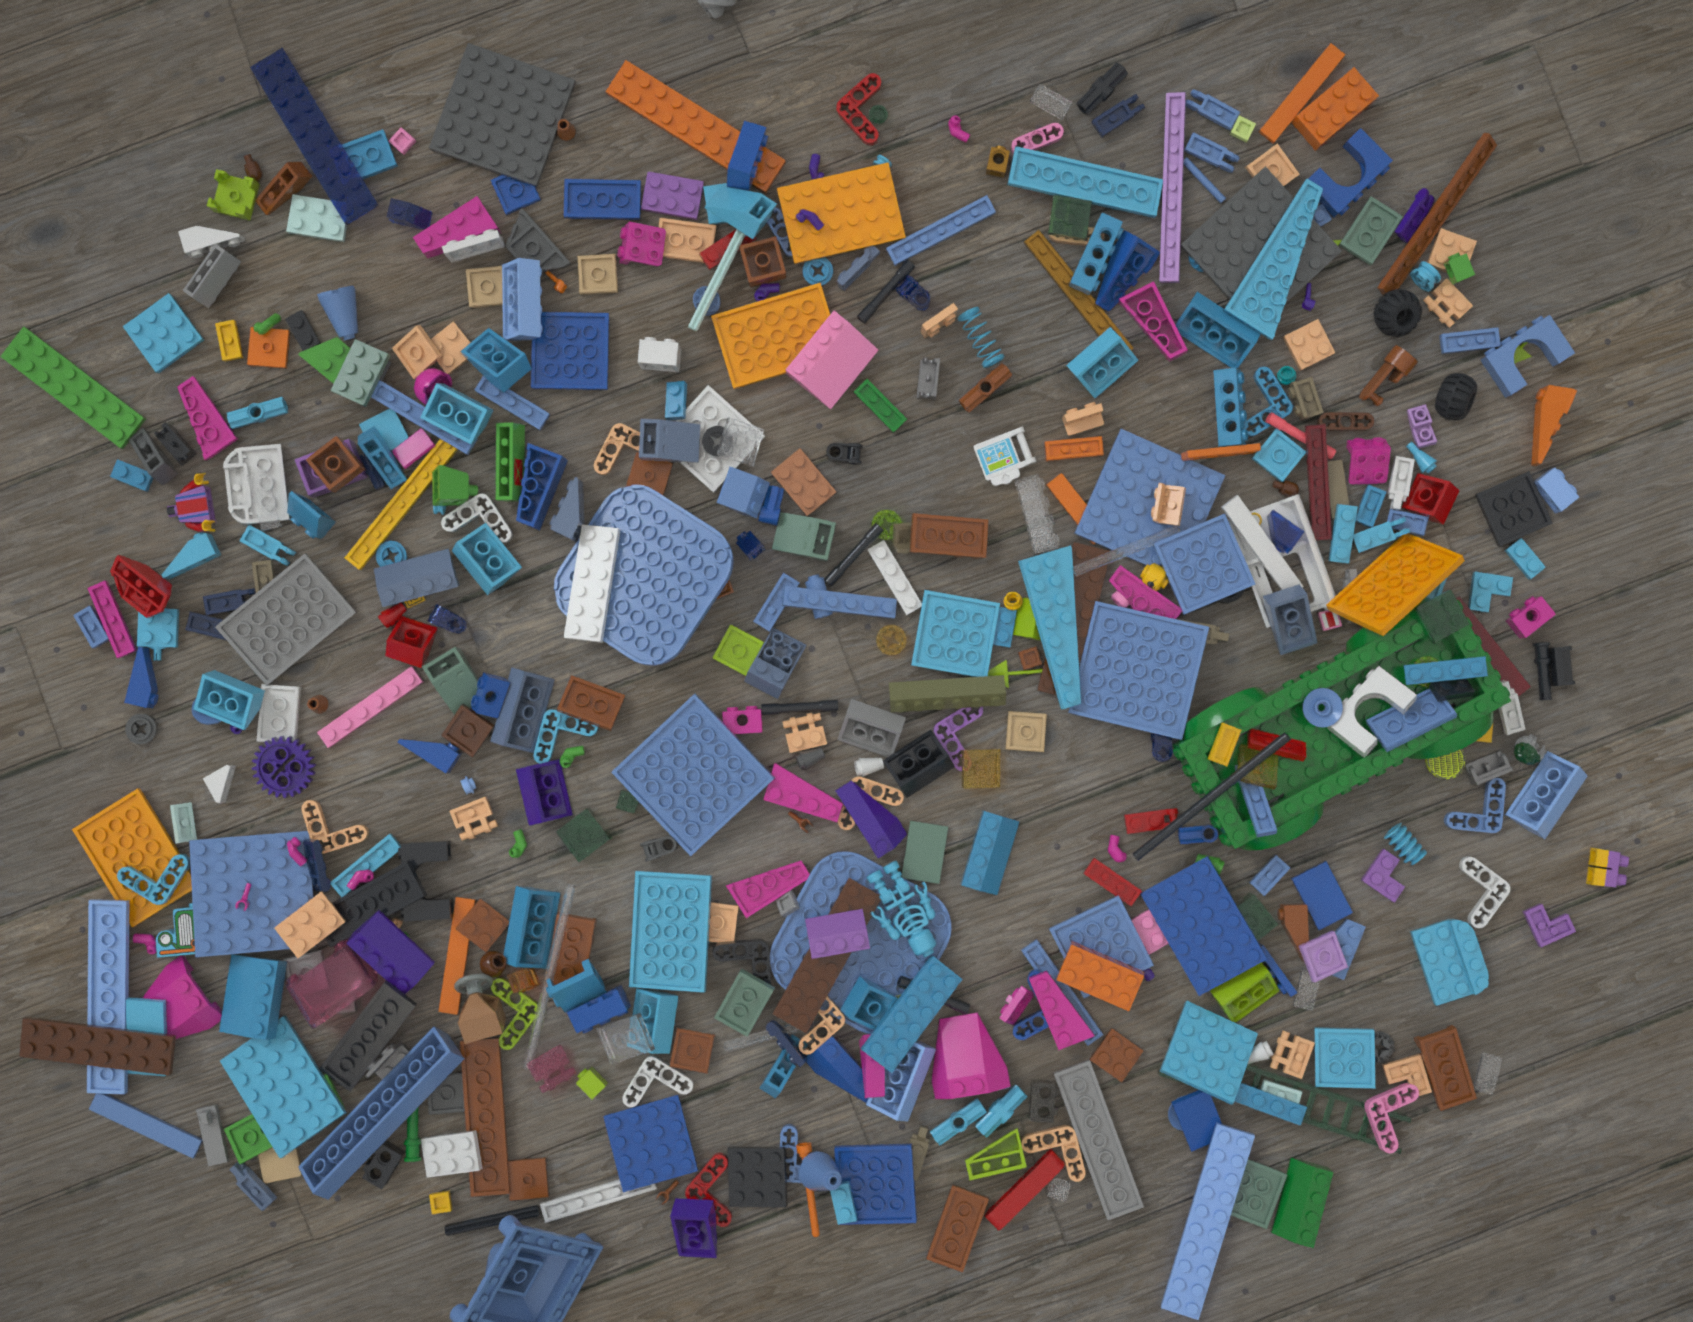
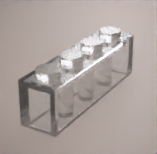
(1036, 514)

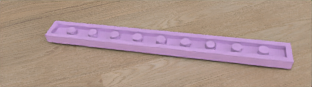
(1172, 187)

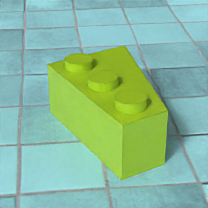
(998, 1157)

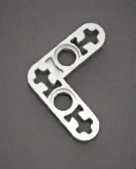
(476, 512)
(1490, 886)
(650, 1074)

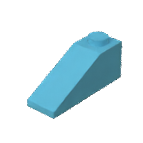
(193, 554)

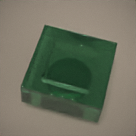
(627, 802)

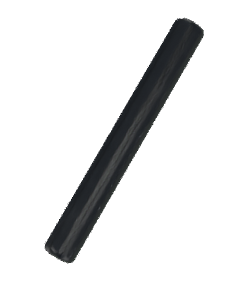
(490, 1220)

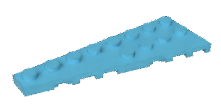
(1266, 285)
(1052, 599)

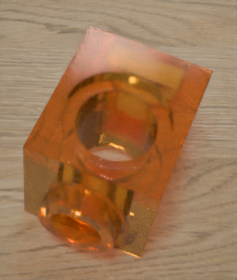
(523, 980)

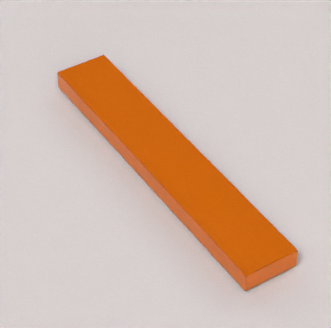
(1302, 93)
(456, 958)

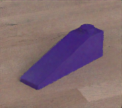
(875, 822)

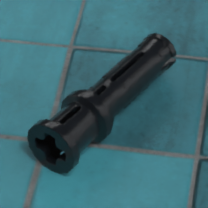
(1542, 660)

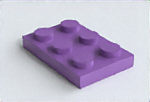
(672, 195)

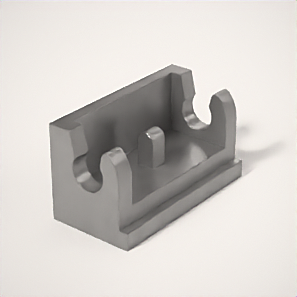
(928, 378)
(1487, 768)

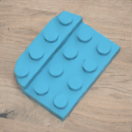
(1450, 960)

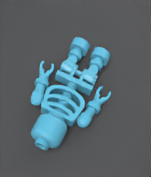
(920, 939)

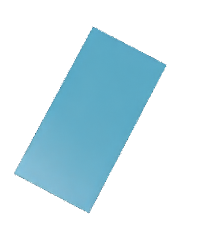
(146, 1016)

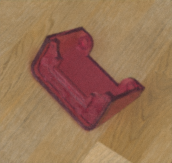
(331, 984)

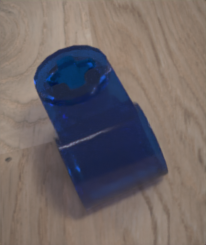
(911, 290)
(444, 619)
(1158, 743)

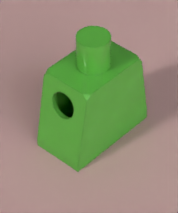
(451, 486)

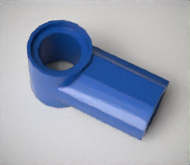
(771, 509)
(1195, 834)

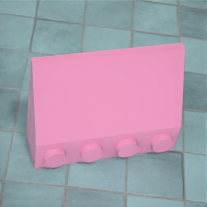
(831, 360)

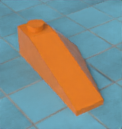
(1549, 408)

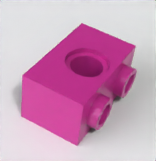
(1540, 612)
(754, 720)

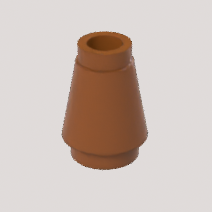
(565, 133)
(322, 704)

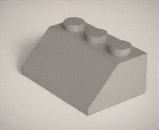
(871, 728)

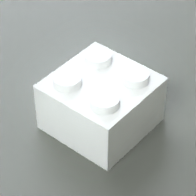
(659, 355)

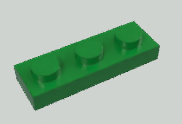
(880, 406)

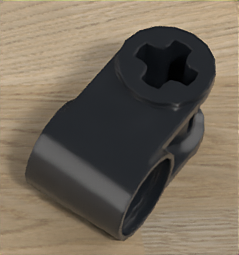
(846, 453)

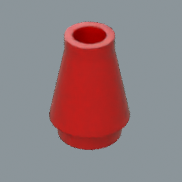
(392, 615)

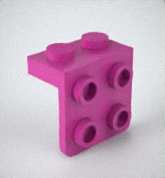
(641, 244)
(1368, 460)

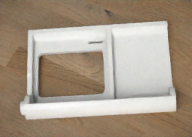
(1306, 548)

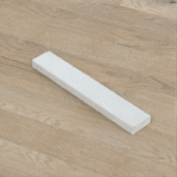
(1260, 543)
(588, 1199)

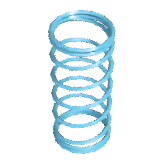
(969, 315)

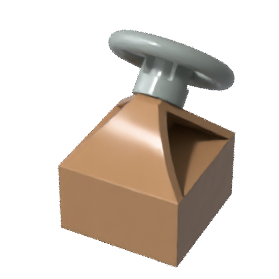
(482, 1013)

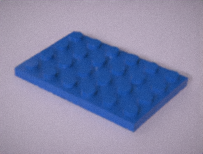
(1203, 926)

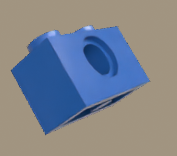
(490, 706)

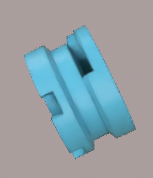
(1425, 276)

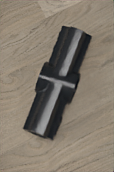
(1102, 88)

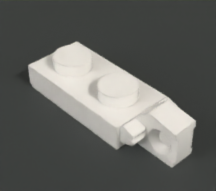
(1400, 481)
(1511, 713)

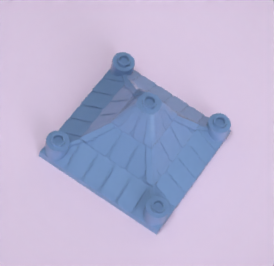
(530, 1276)

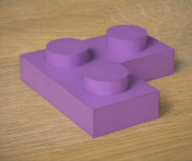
(1379, 876)
(1546, 930)

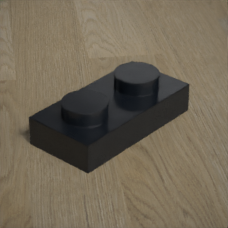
(302, 330)
(1451, 689)

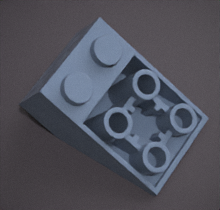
(669, 441)
(571, 512)
(775, 663)

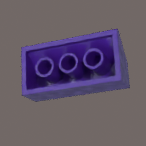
(390, 952)

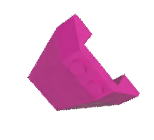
(186, 1004)
(966, 1059)

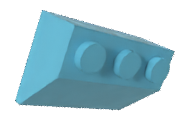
(1102, 362)
(456, 413)
(486, 558)
(228, 699)
(659, 1014)

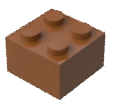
(763, 261)
(335, 464)

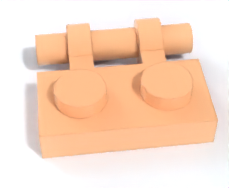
(1451, 299)
(806, 738)
(471, 812)
(1297, 1057)

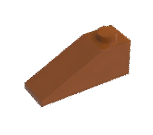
(282, 187)
(1295, 923)

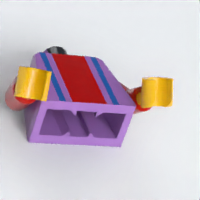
(194, 505)

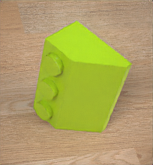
(1245, 992)

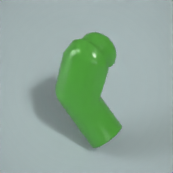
(569, 755)

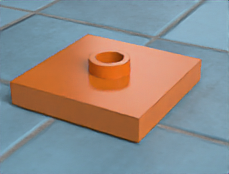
(269, 349)

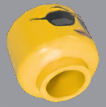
(1154, 576)

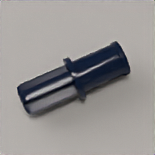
(374, 475)

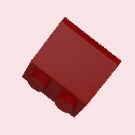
(1431, 498)
(410, 641)

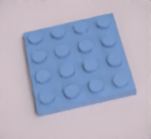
(1204, 564)
(1105, 930)

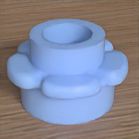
(468, 785)

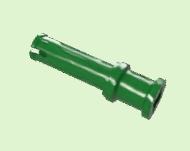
(412, 1142)

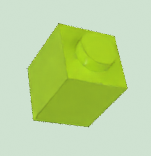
(591, 1082)

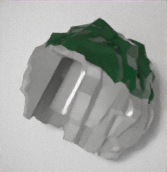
(1527, 750)

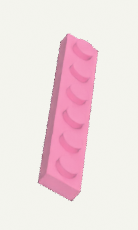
(370, 707)

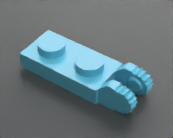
(1378, 535)
(265, 544)

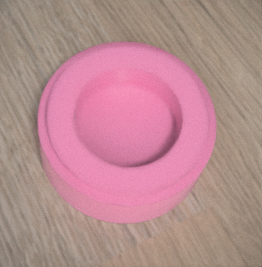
(1119, 599)

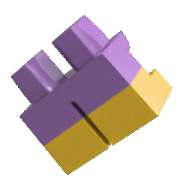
(1606, 877)

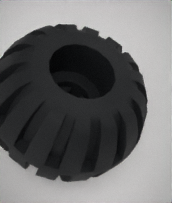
(1397, 313)
(1456, 396)

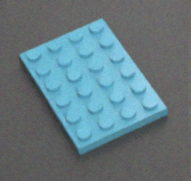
(670, 931)
(283, 1088)

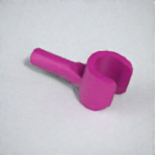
(244, 897)

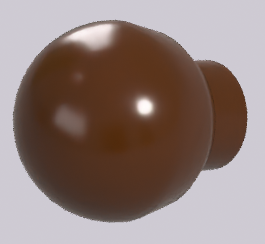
(493, 963)

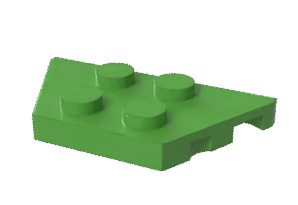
(327, 357)

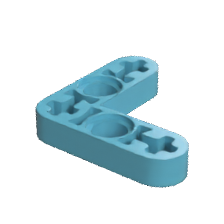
(559, 724)
(153, 886)

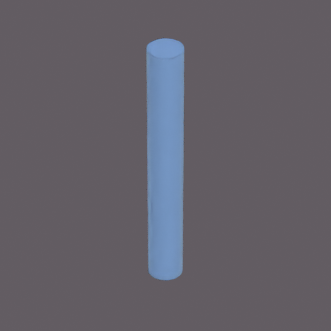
(1204, 180)

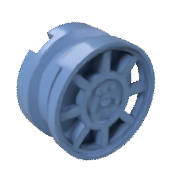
(715, 305)

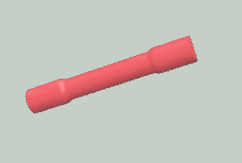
(1281, 424)

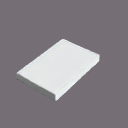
(279, 712)

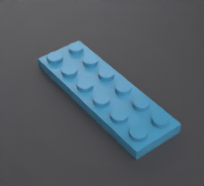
(911, 1014)

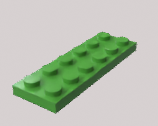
(249, 1139)

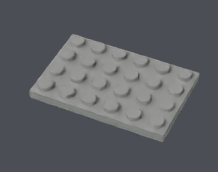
(286, 619)

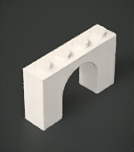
(1378, 685)

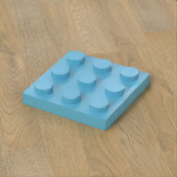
(163, 333)
(1345, 1057)

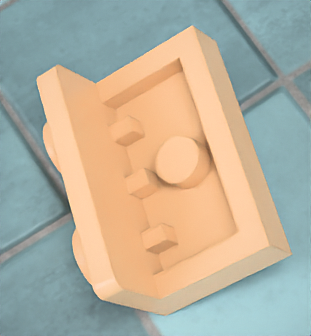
(1084, 419)
(1168, 504)

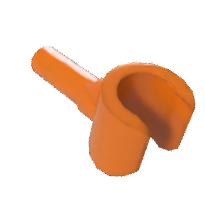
(560, 286)

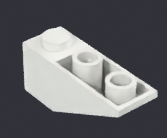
(201, 240)

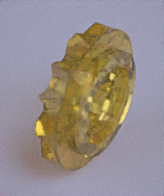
(900, 637)

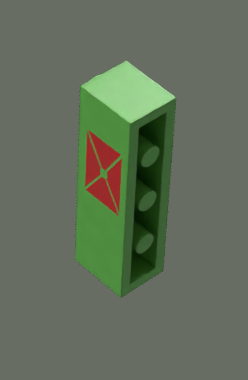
(509, 461)

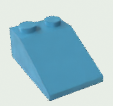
(497, 359)
(309, 515)

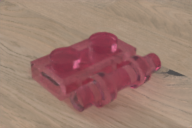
(549, 1063)

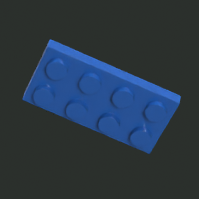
(602, 199)

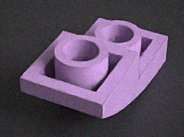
(1421, 427)

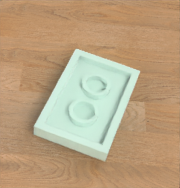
(315, 219)

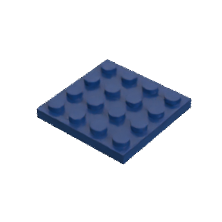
(571, 352)
(650, 1143)
(879, 1182)

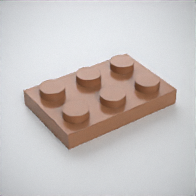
(803, 482)

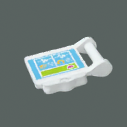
(1000, 459)

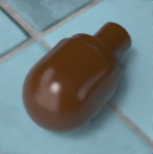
(252, 168)
(1286, 488)

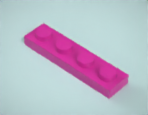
(112, 619)

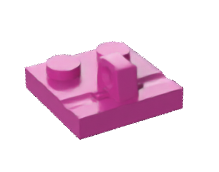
(1017, 1004)

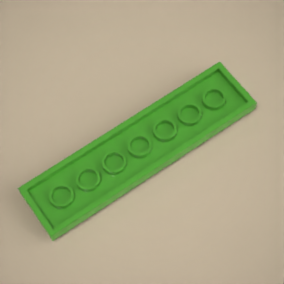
(73, 387)

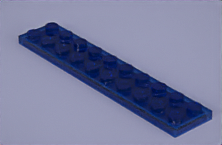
(314, 136)

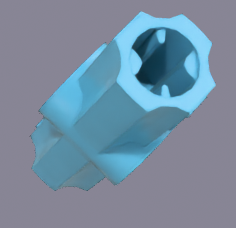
(269, 409)
(1001, 1110)
(968, 1113)

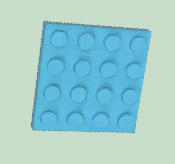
(955, 634)
(1209, 1052)

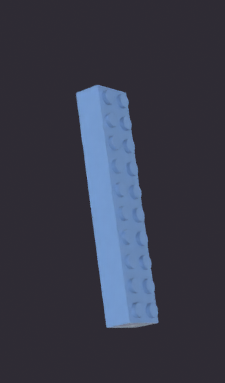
(380, 1113)

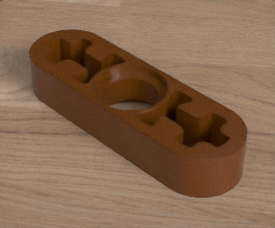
(1351, 415)

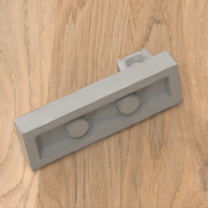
(212, 1135)

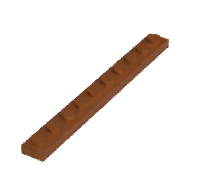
(1438, 214)

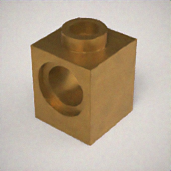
(997, 169)

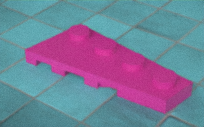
(209, 425)
(1141, 596)
(762, 889)
(1061, 1016)

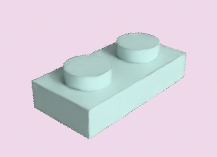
(183, 822)
(1282, 1090)

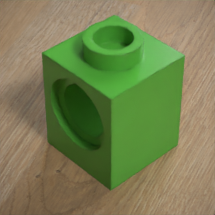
(1458, 268)

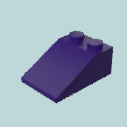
(694, 1227)

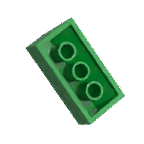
(1302, 1202)

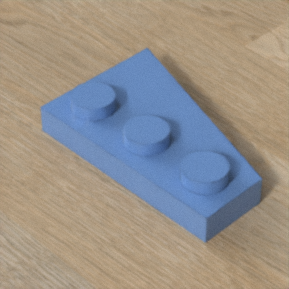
(1349, 936)

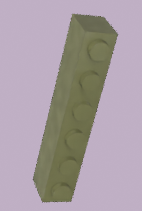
(947, 693)

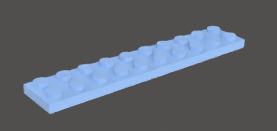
(108, 982)
(1207, 1221)

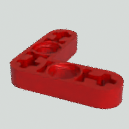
(854, 105)
(703, 1187)

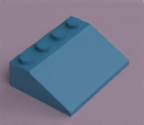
(253, 997)

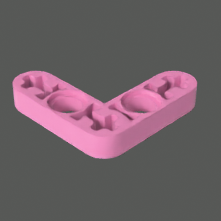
(1026, 139)
(1383, 1109)

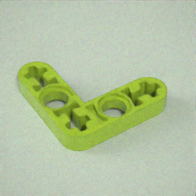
(521, 1007)

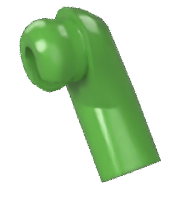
(265, 326)
(519, 846)

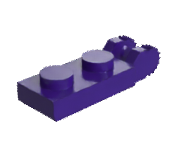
(1415, 215)

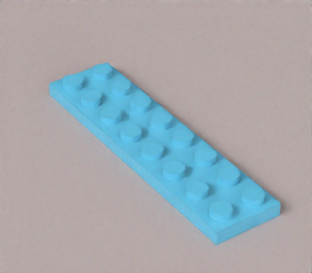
(1085, 181)

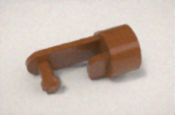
(1397, 359)

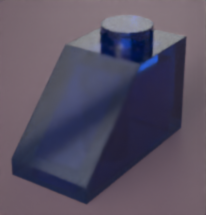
(408, 214)
(1283, 532)
(750, 545)

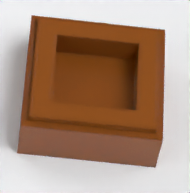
(1030, 658)

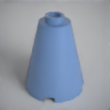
(341, 310)
(819, 1172)

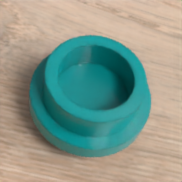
(1286, 375)

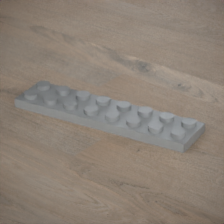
(1098, 1139)

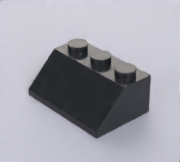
(918, 763)

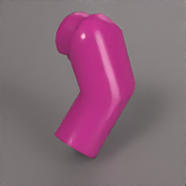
(955, 129)
(1114, 851)
(294, 853)
(360, 877)
(146, 939)

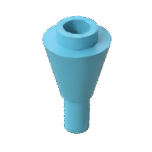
(1425, 462)

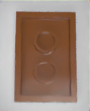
(591, 703)

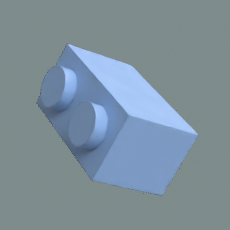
(1556, 490)

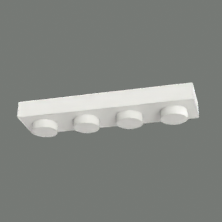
(895, 577)

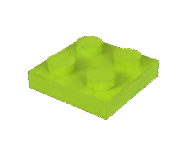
(738, 650)

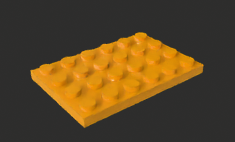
(856, 212)
(769, 333)
(1395, 583)
(134, 837)

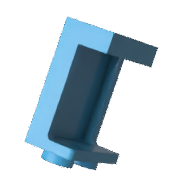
(577, 989)

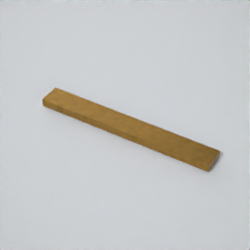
(1062, 275)

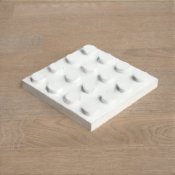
(711, 410)

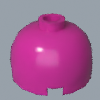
(426, 382)

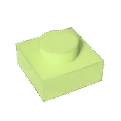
(1242, 129)

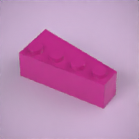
(466, 220)
(1154, 319)
(800, 795)

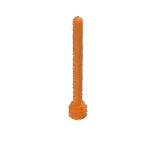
(803, 1150)

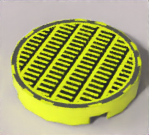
(1447, 765)

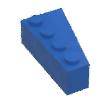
(539, 485)

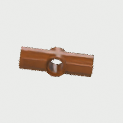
(993, 379)

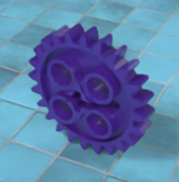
(296, 779)

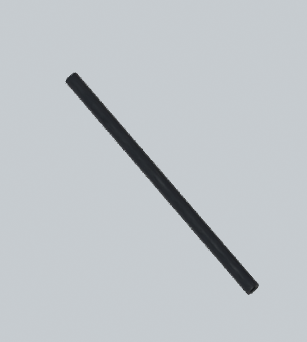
(1211, 796)

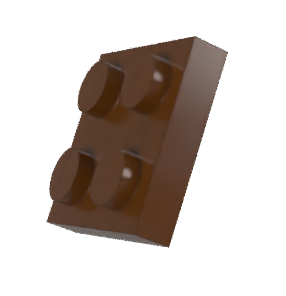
(467, 730)

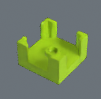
(234, 195)

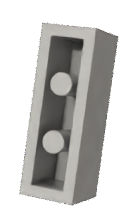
(211, 276)

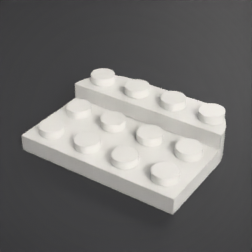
(249, 461)

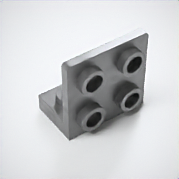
(391, 1057)

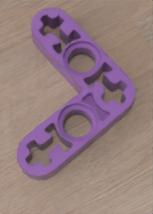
(952, 728)

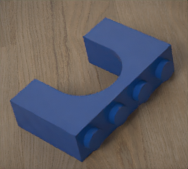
(1372, 163)

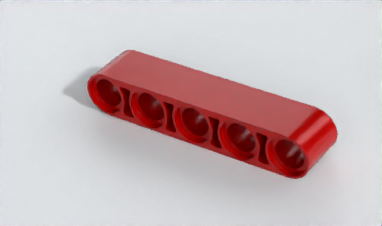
(1024, 1190)

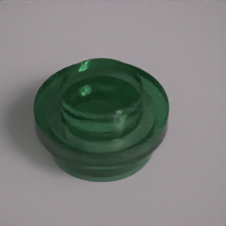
(878, 114)

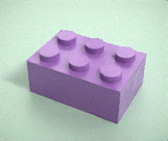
(312, 482)

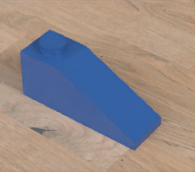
(142, 685)
(440, 755)

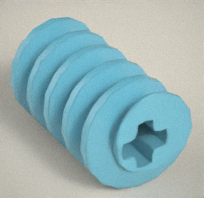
(1405, 843)

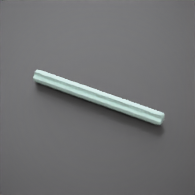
(716, 280)

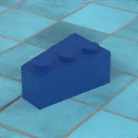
(746, 156)
(599, 1010)

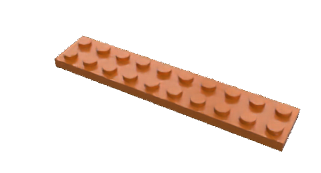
(686, 121)

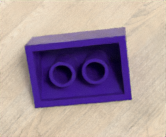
(544, 792)

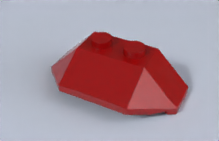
(141, 586)

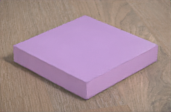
(1323, 956)

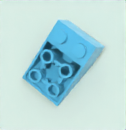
(742, 209)

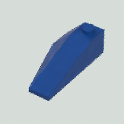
(1126, 265)
(838, 1066)

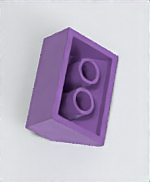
(837, 933)

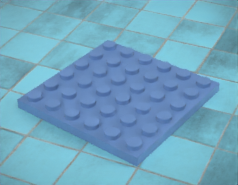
(1125, 494)
(1139, 669)
(693, 774)
(219, 879)

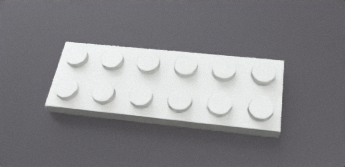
(592, 583)

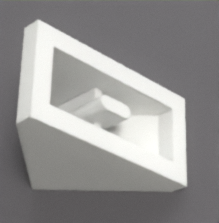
(220, 782)

